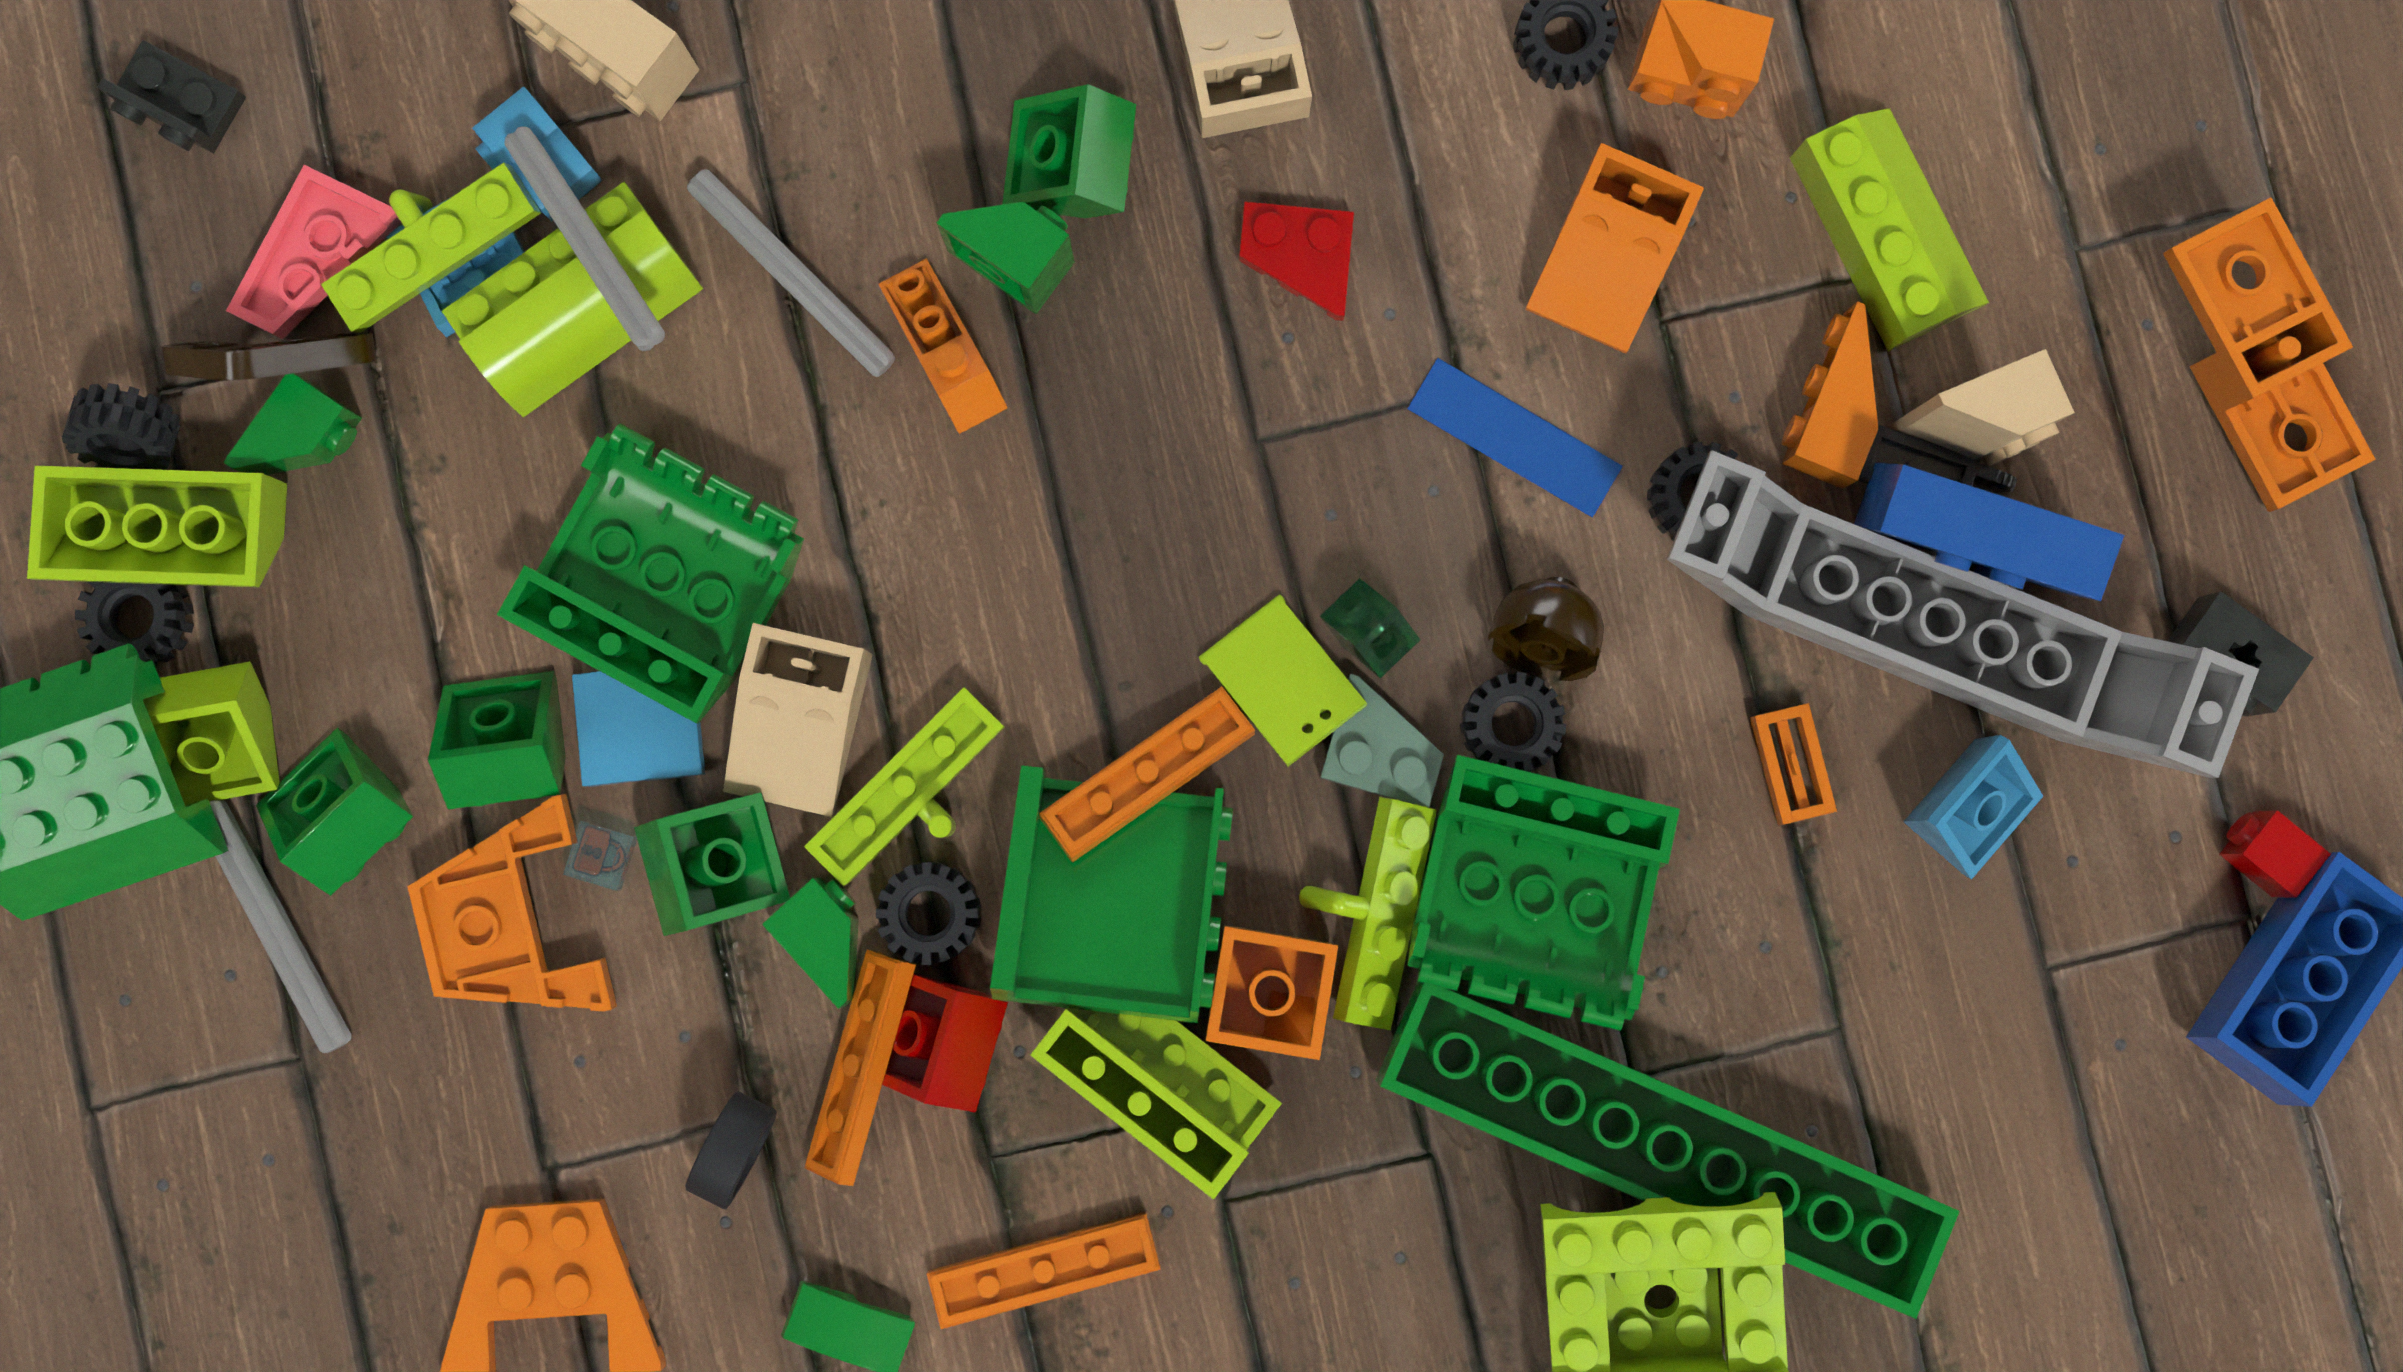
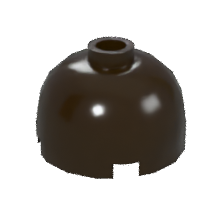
(1548, 627)

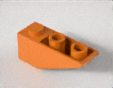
(943, 346)
(1841, 411)

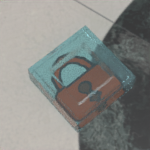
(600, 856)

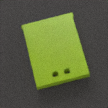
(1283, 680)

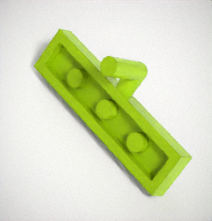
(429, 245)
(906, 789)
(1380, 912)

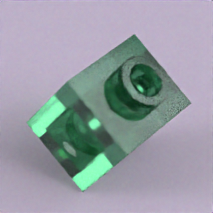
(1370, 628)

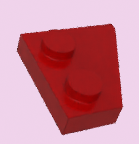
(1301, 250)

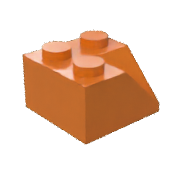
(1700, 56)
(1271, 992)

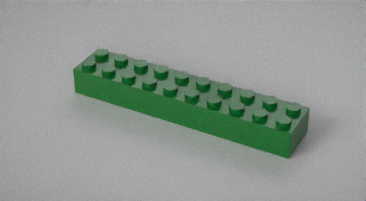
(1663, 1143)

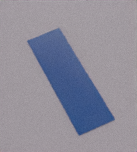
(1515, 437)

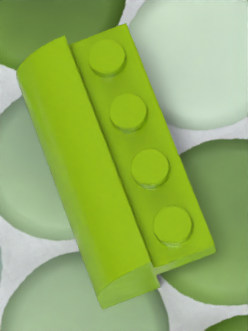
(544, 317)
(1161, 1089)

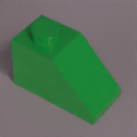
(294, 430)
(821, 936)

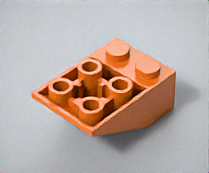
(1614, 247)

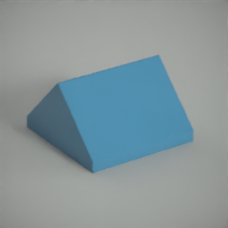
(1976, 804)

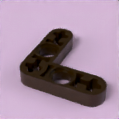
(249, 361)

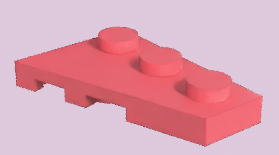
(311, 240)

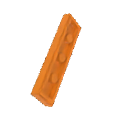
(1146, 774)
(859, 1067)
(1043, 1270)

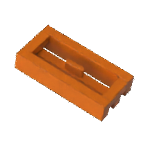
(1772, 770)

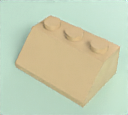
(1994, 412)

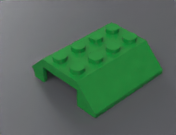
(658, 574)
(90, 787)
(1540, 891)

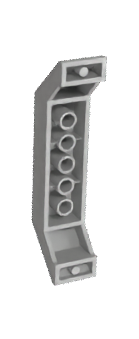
(1956, 627)

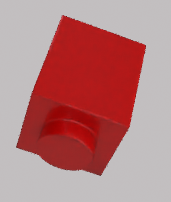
(2273, 853)

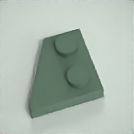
(1382, 753)

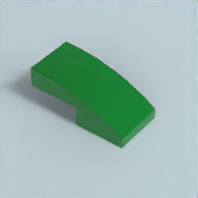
(847, 1329)

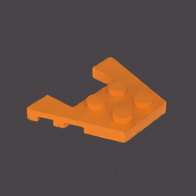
(483, 927)
(547, 1265)

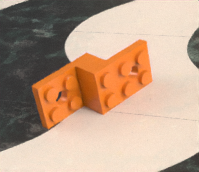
(2269, 354)

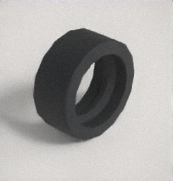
(730, 1150)

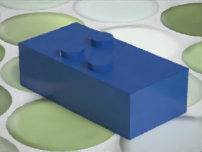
(1995, 533)
(2306, 984)

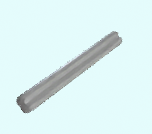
(584, 239)
(791, 273)
(279, 935)

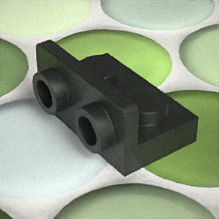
(176, 96)

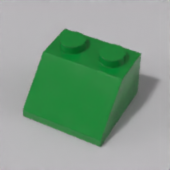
(1071, 152)
(1012, 248)
(498, 741)
(333, 813)
(712, 863)

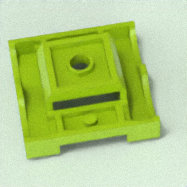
(1609, 1260)

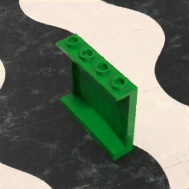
(1123, 920)

